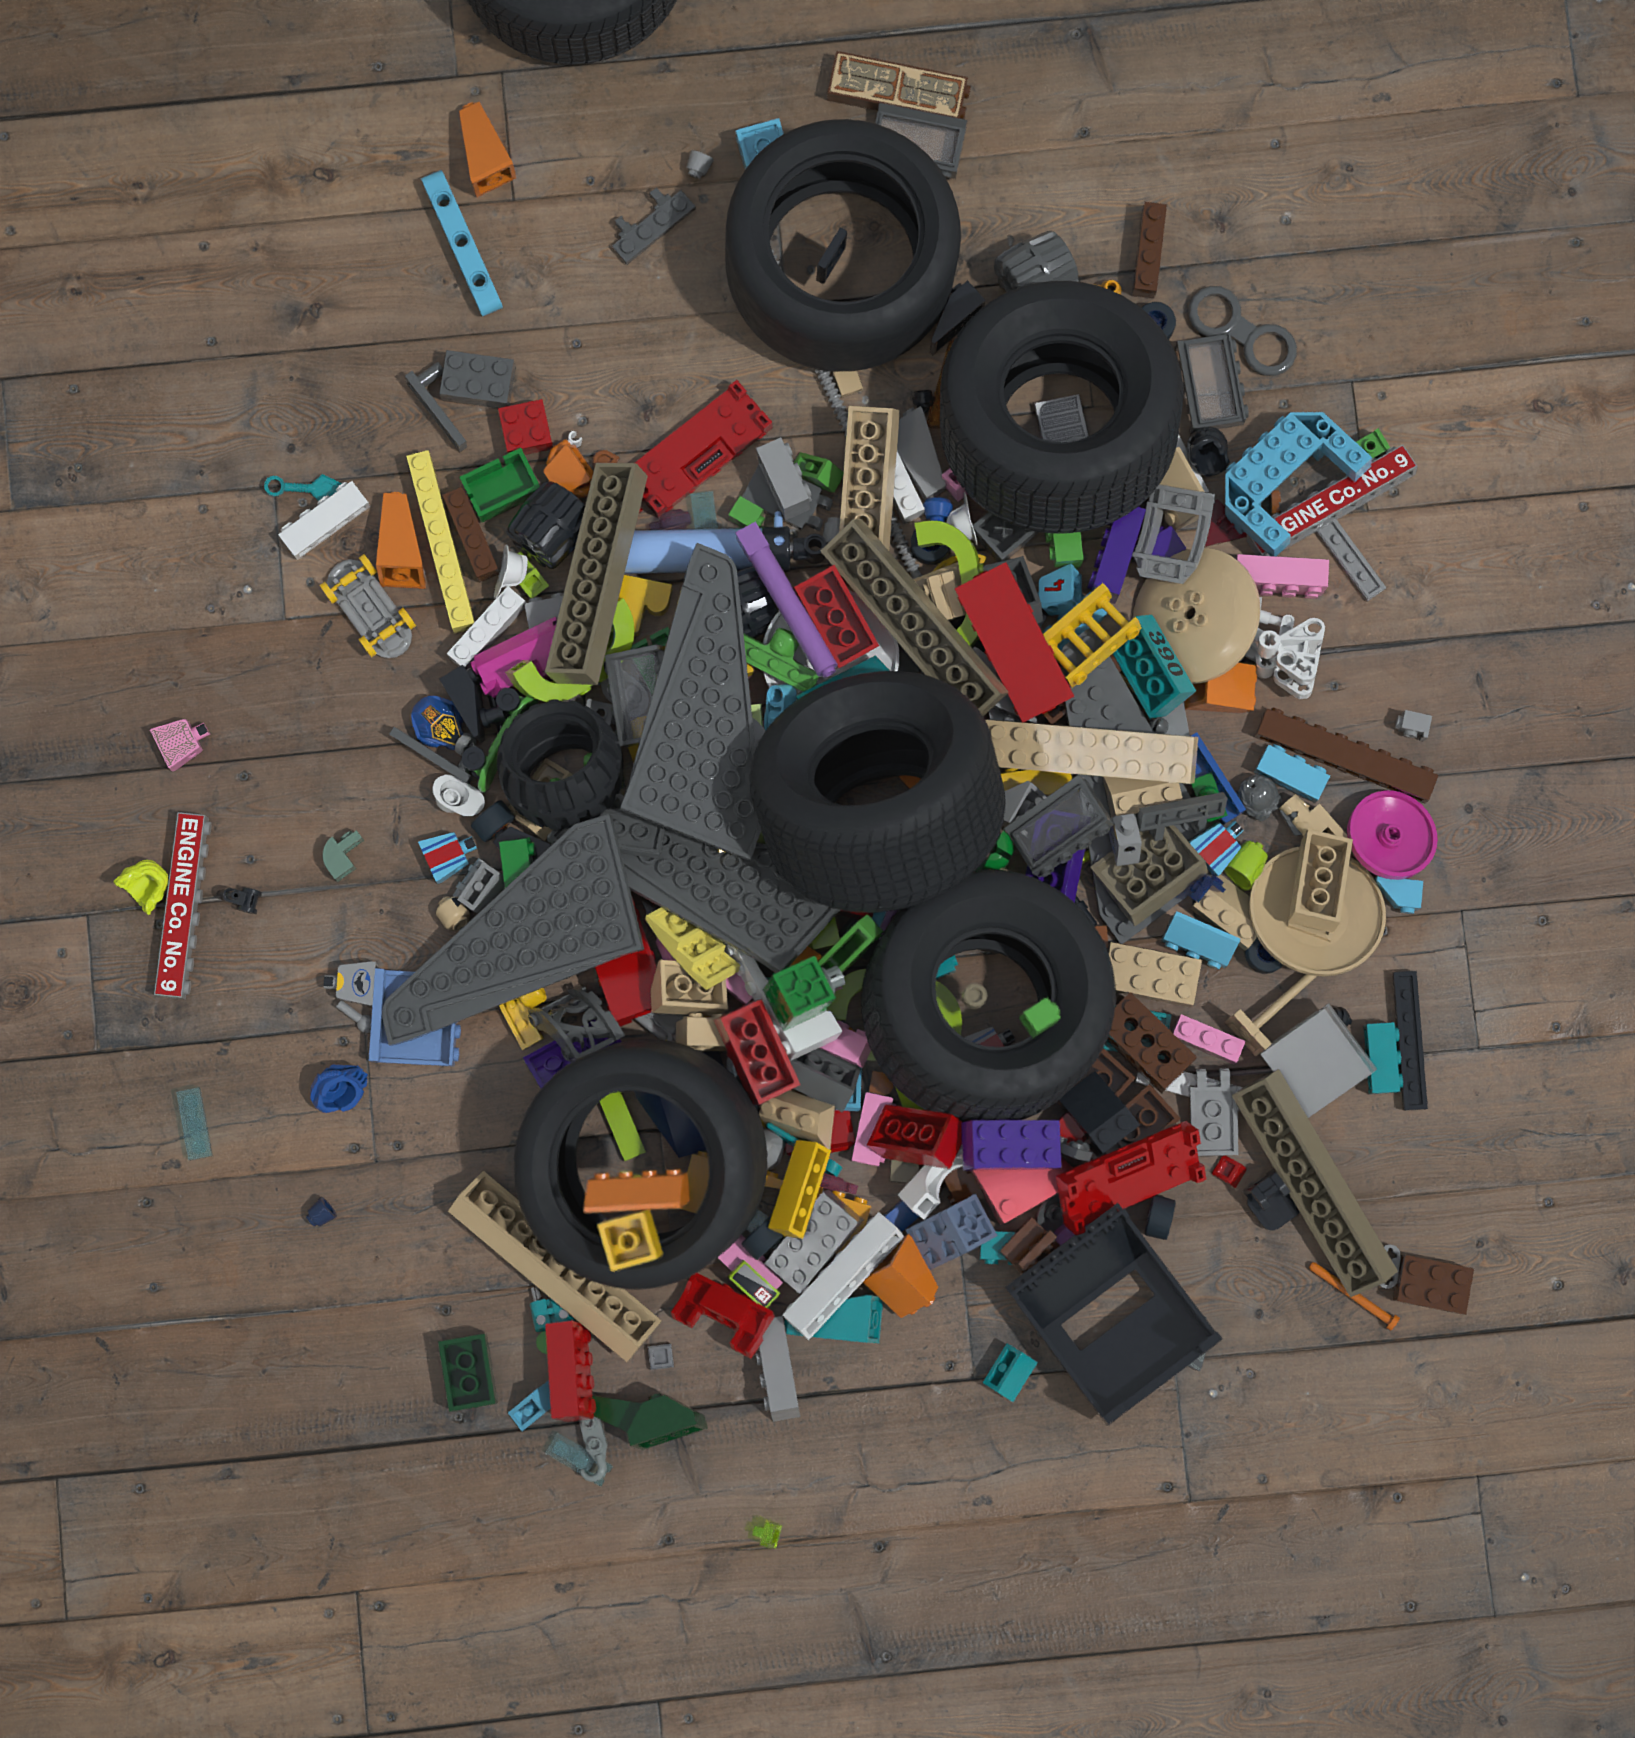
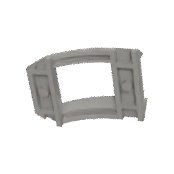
(1177, 500)

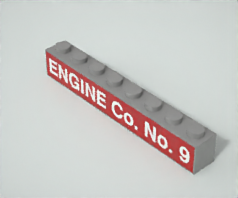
(1343, 497)
(182, 906)

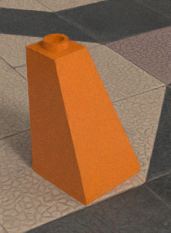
(485, 153)
(398, 551)

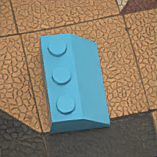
(1200, 940)

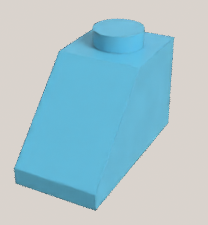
(1402, 893)
(532, 1407)

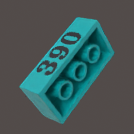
(1154, 670)

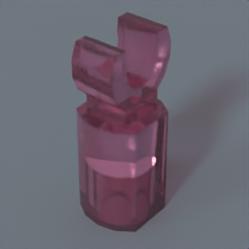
(836, 1183)

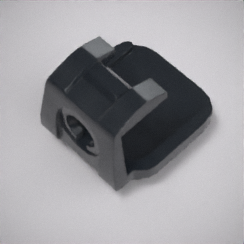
(1271, 1201)

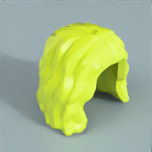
(145, 883)

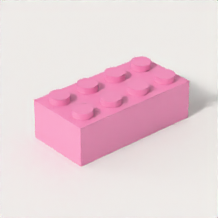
(1287, 575)

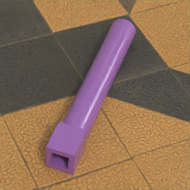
(759, 554)

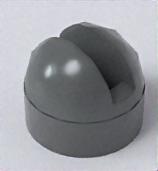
(1162, 727)

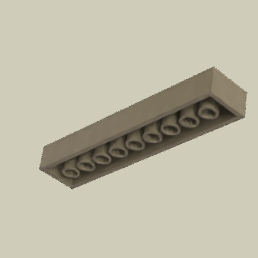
(596, 574)
(911, 615)
(1315, 1183)

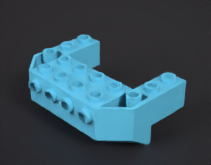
(1274, 460)

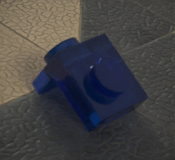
(1200, 888)

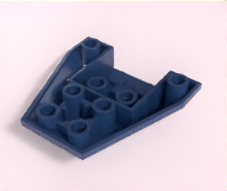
(673, 1122)

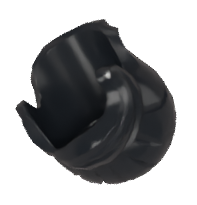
(1208, 451)

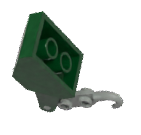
(646, 1425)

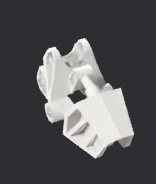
(1292, 651)

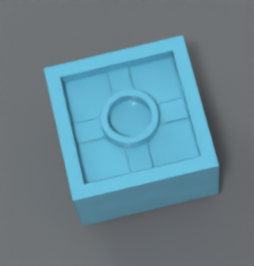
(755, 138)

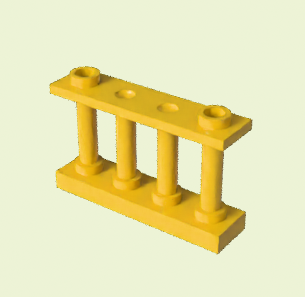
(1082, 614)

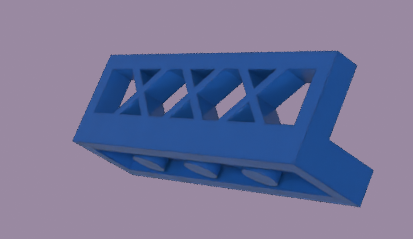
(1206, 764)

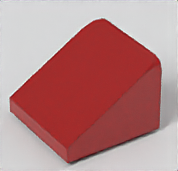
(1229, 1171)

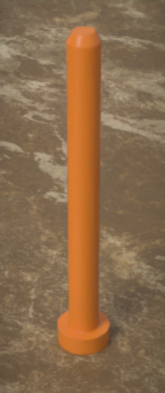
(1360, 1299)

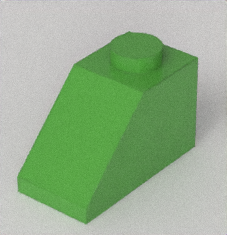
(819, 471)

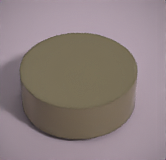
(974, 996)

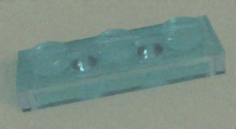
(704, 510)
(194, 1124)

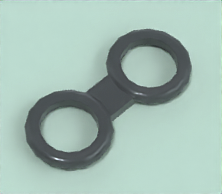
(1242, 330)

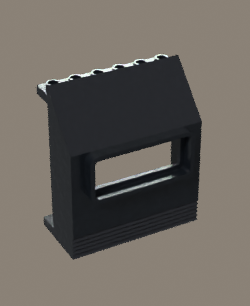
(1138, 1350)

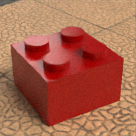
(526, 427)

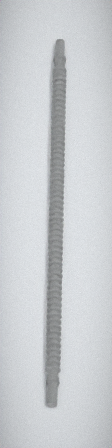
(843, 417)

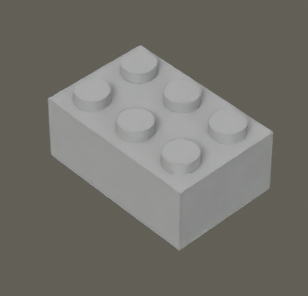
(784, 478)

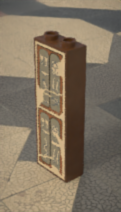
(872, 81)

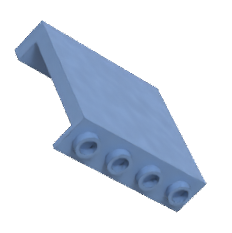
(431, 1049)

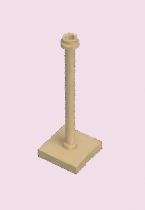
(1249, 1030)

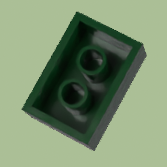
(468, 1372)

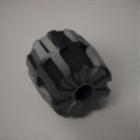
(547, 524)
(756, 603)

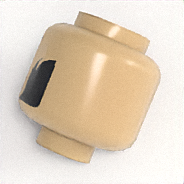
(452, 913)

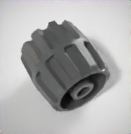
(1035, 261)

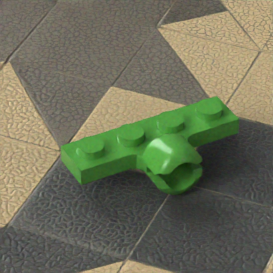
(778, 660)

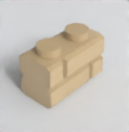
(943, 595)

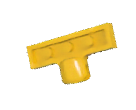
(517, 1017)

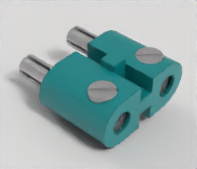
(546, 1311)

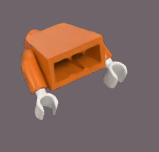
(568, 467)

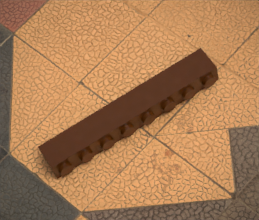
(1346, 755)

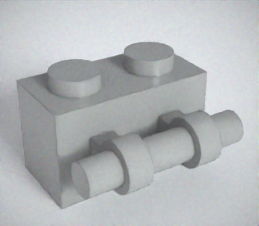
(479, 886)

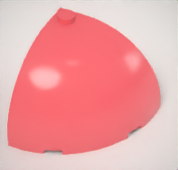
(1017, 1191)

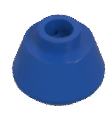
(937, 509)

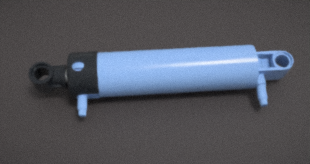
(671, 549)

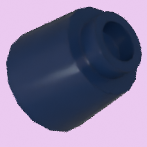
(321, 1212)

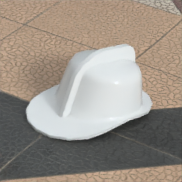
(961, 520)
(512, 570)
(457, 796)

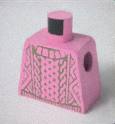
(179, 742)

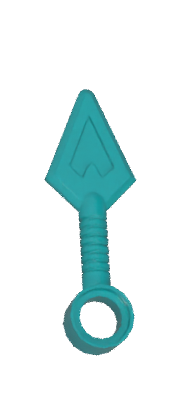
(319, 488)
(832, 1167)

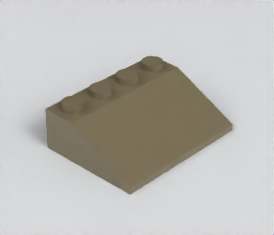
(1161, 874)

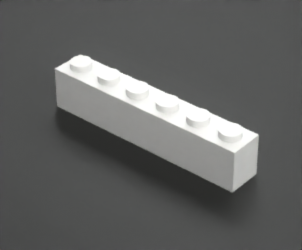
(843, 1275)

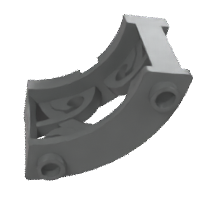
(577, 1001)

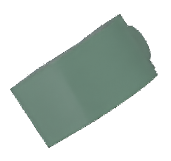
(335, 854)

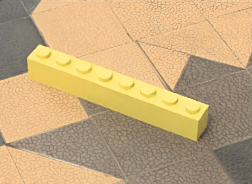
(441, 541)

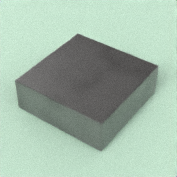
(660, 1356)

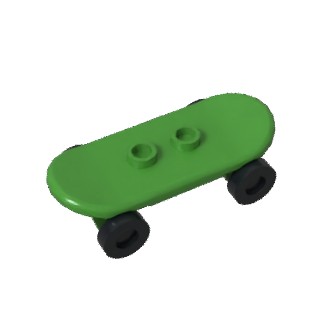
(474, 759)

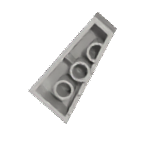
(777, 1373)

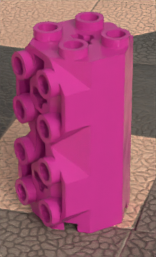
(529, 645)

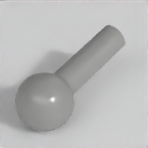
(363, 1021)

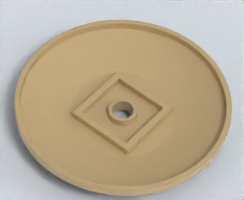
(1224, 616)
(1311, 949)

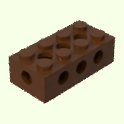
(1162, 1043)

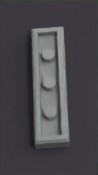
(1351, 560)

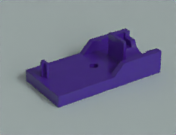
(549, 1059)

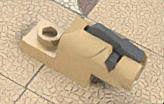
(1301, 818)

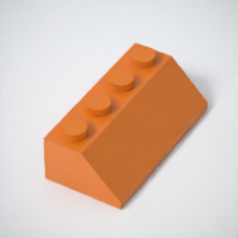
(637, 1191)

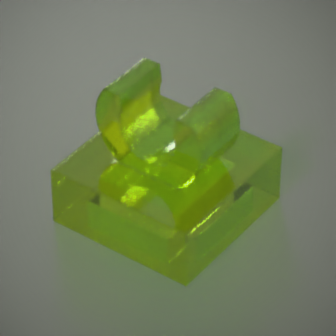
(768, 1534)

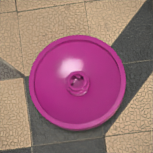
(1392, 835)

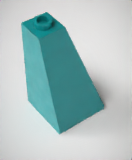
(854, 1321)

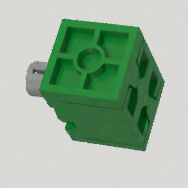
(802, 991)

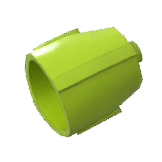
(1247, 865)

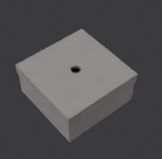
(1319, 1059)

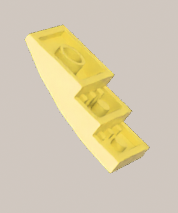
(693, 948)

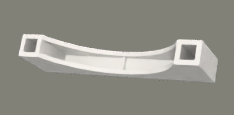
(800, 1038)

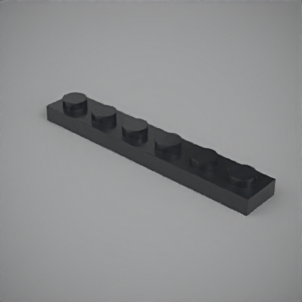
(1410, 1040)

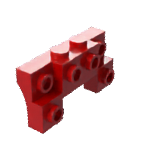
(727, 1308)

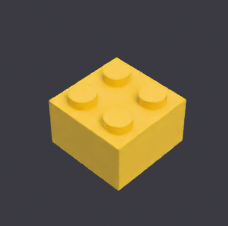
(630, 1239)

